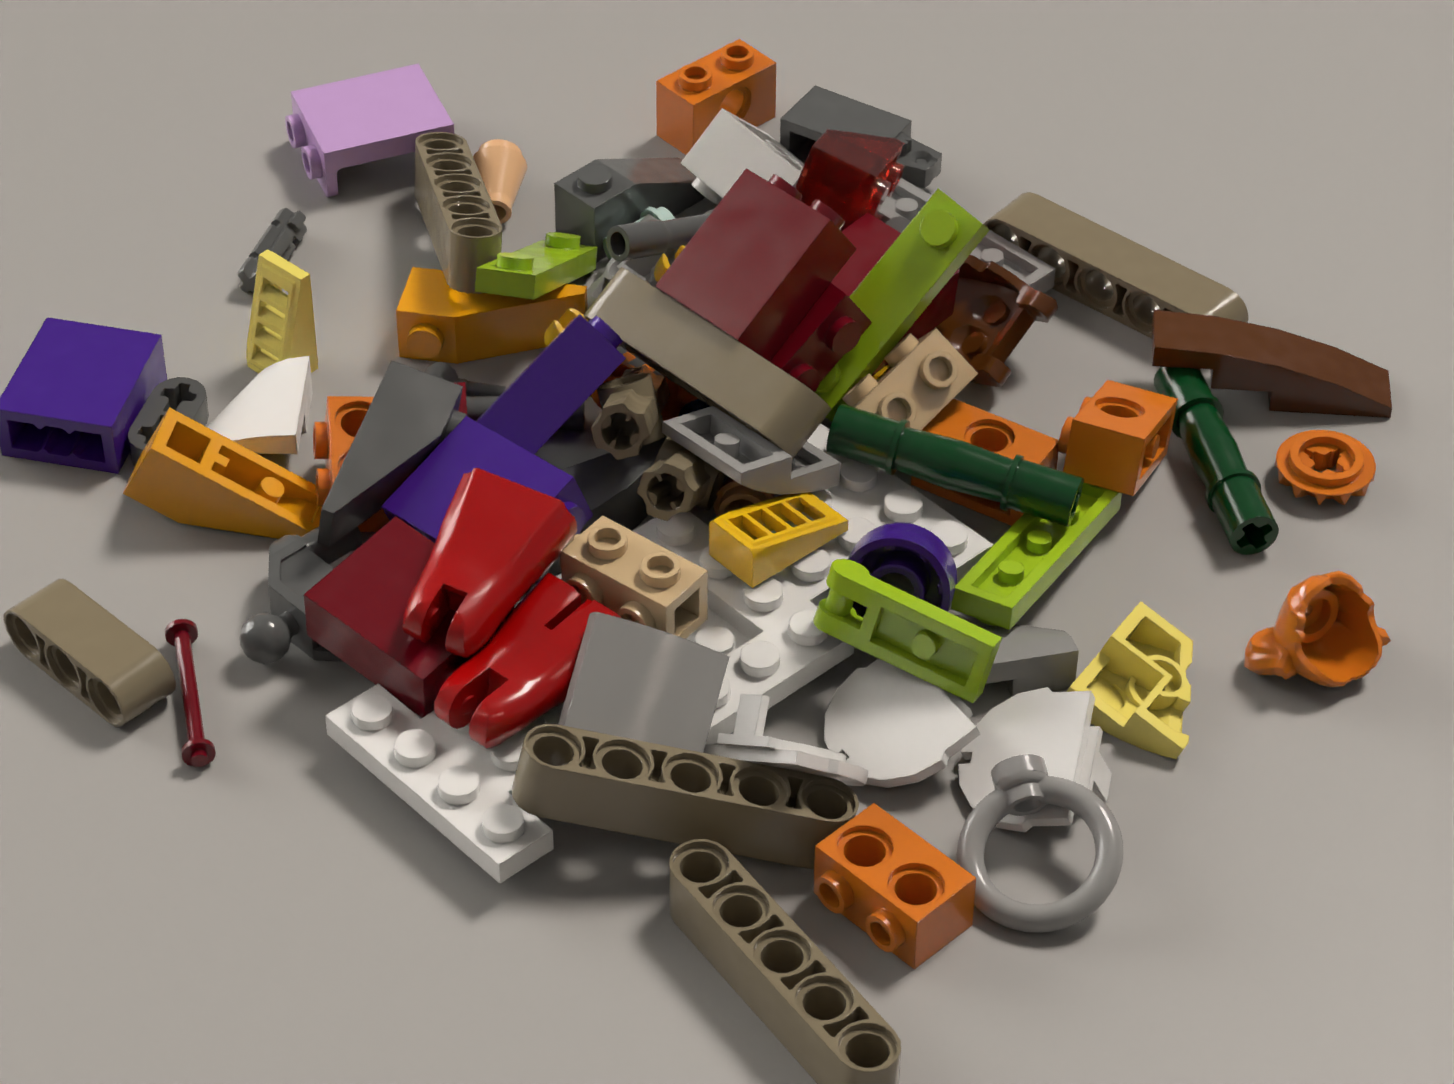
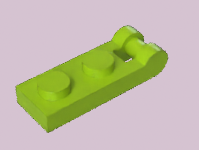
(906, 631)

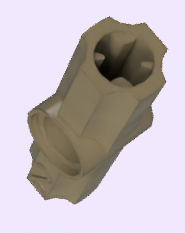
(630, 412)
(678, 482)

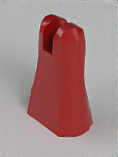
(485, 559)
(521, 667)

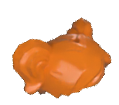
(1320, 633)

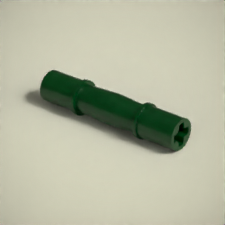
(1215, 455)
(954, 464)

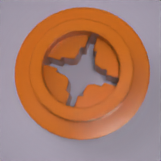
(1321, 450)

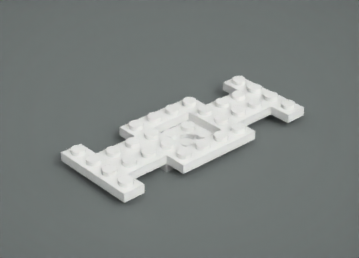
(762, 629)

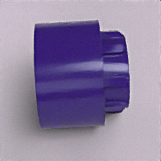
(911, 552)

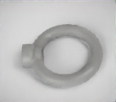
(1021, 790)

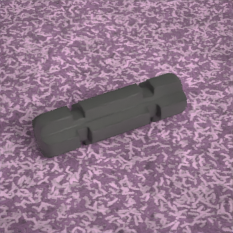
(280, 237)

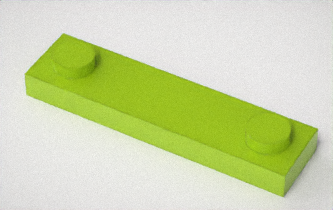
(537, 267)
(903, 287)
(1030, 560)

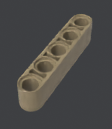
(455, 208)
(1109, 268)
(709, 362)
(678, 794)
(779, 969)

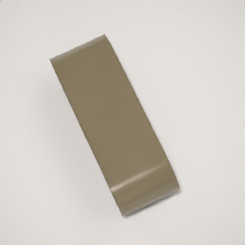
(89, 652)

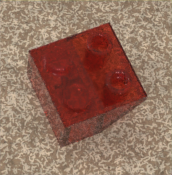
(851, 173)

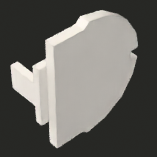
(896, 725)
(1041, 725)
(750, 745)

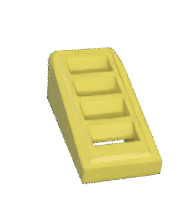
(279, 322)

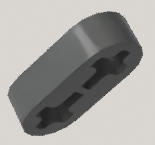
(178, 393)

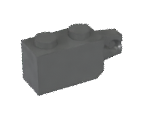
(829, 110)

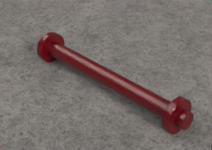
(197, 750)

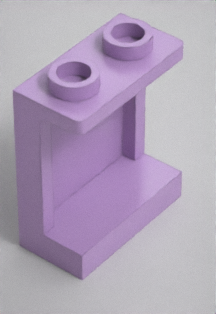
(363, 121)

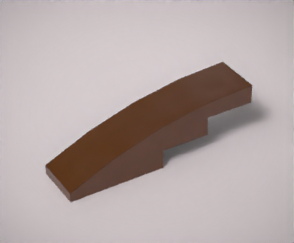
(1292, 369)

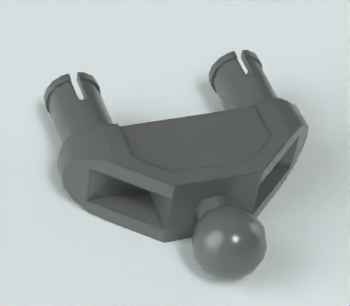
(293, 569)

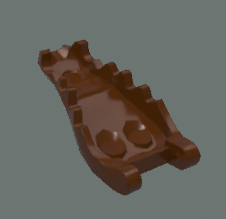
(992, 317)

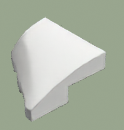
(270, 409)

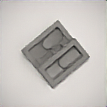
(749, 456)
(643, 684)

